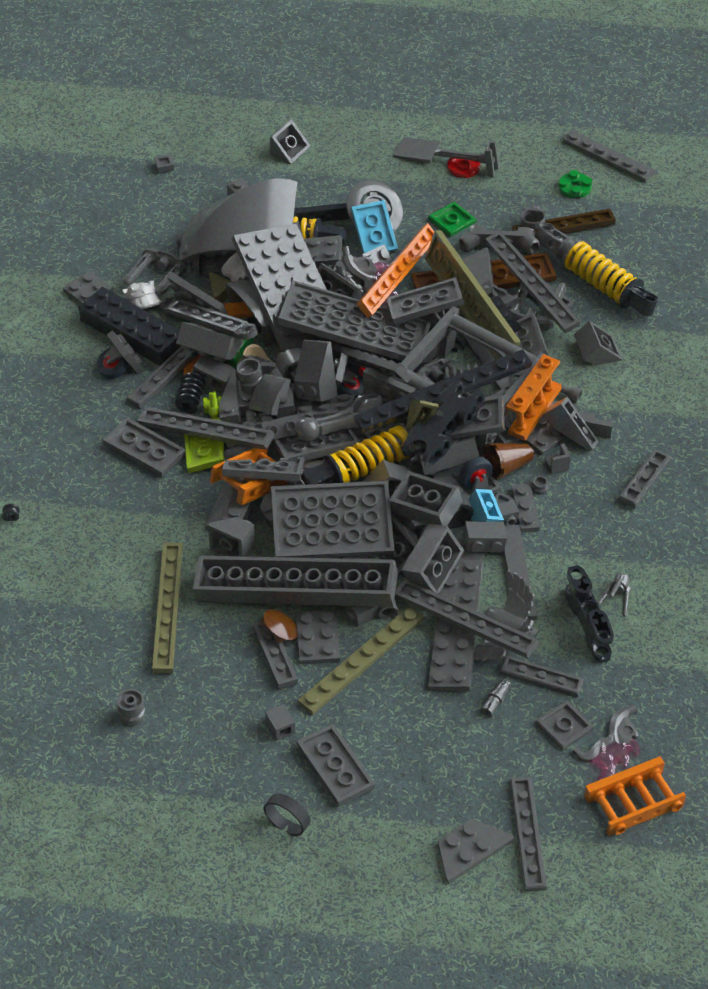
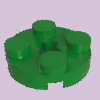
(574, 177)

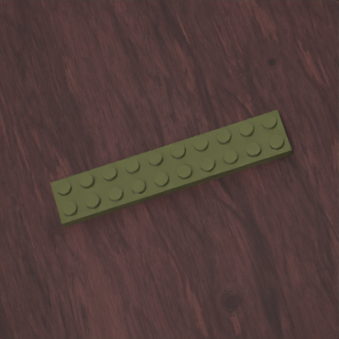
(477, 305)

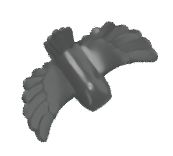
(514, 614)

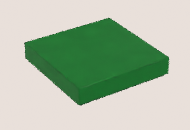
(452, 219)

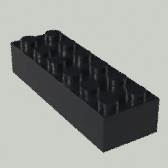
(140, 329)

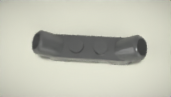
(522, 239)

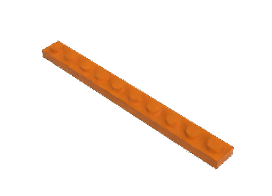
(396, 271)

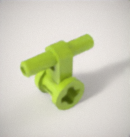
(212, 405)

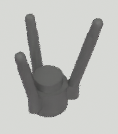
(618, 586)

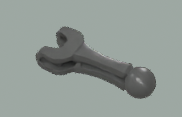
(309, 428)

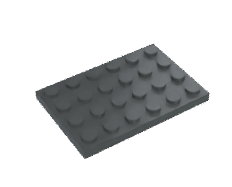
(332, 520)

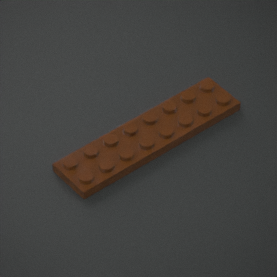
(501, 274)

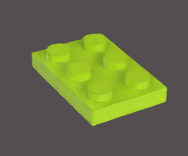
(203, 452)

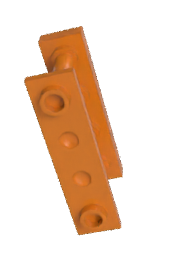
(533, 397)
(253, 488)
(634, 777)

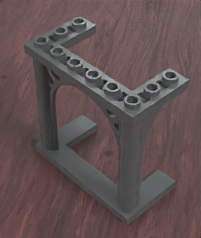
(445, 333)

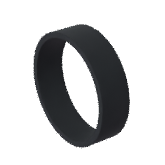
(293, 807)

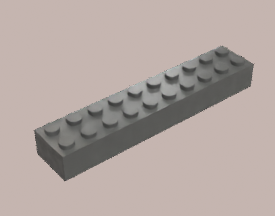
(296, 581)

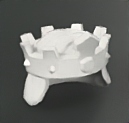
(234, 268)
(142, 295)

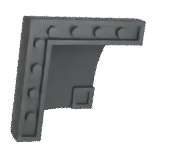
(248, 210)

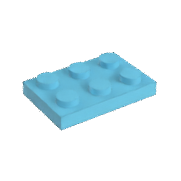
(374, 226)

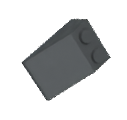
(315, 372)

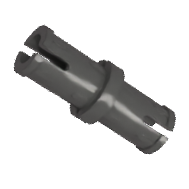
(495, 697)

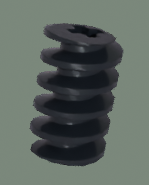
(190, 392)

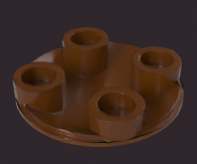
(279, 625)

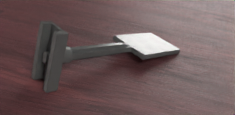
(425, 150)

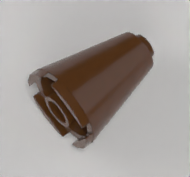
(506, 457)

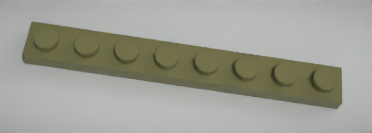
(167, 608)
(360, 660)

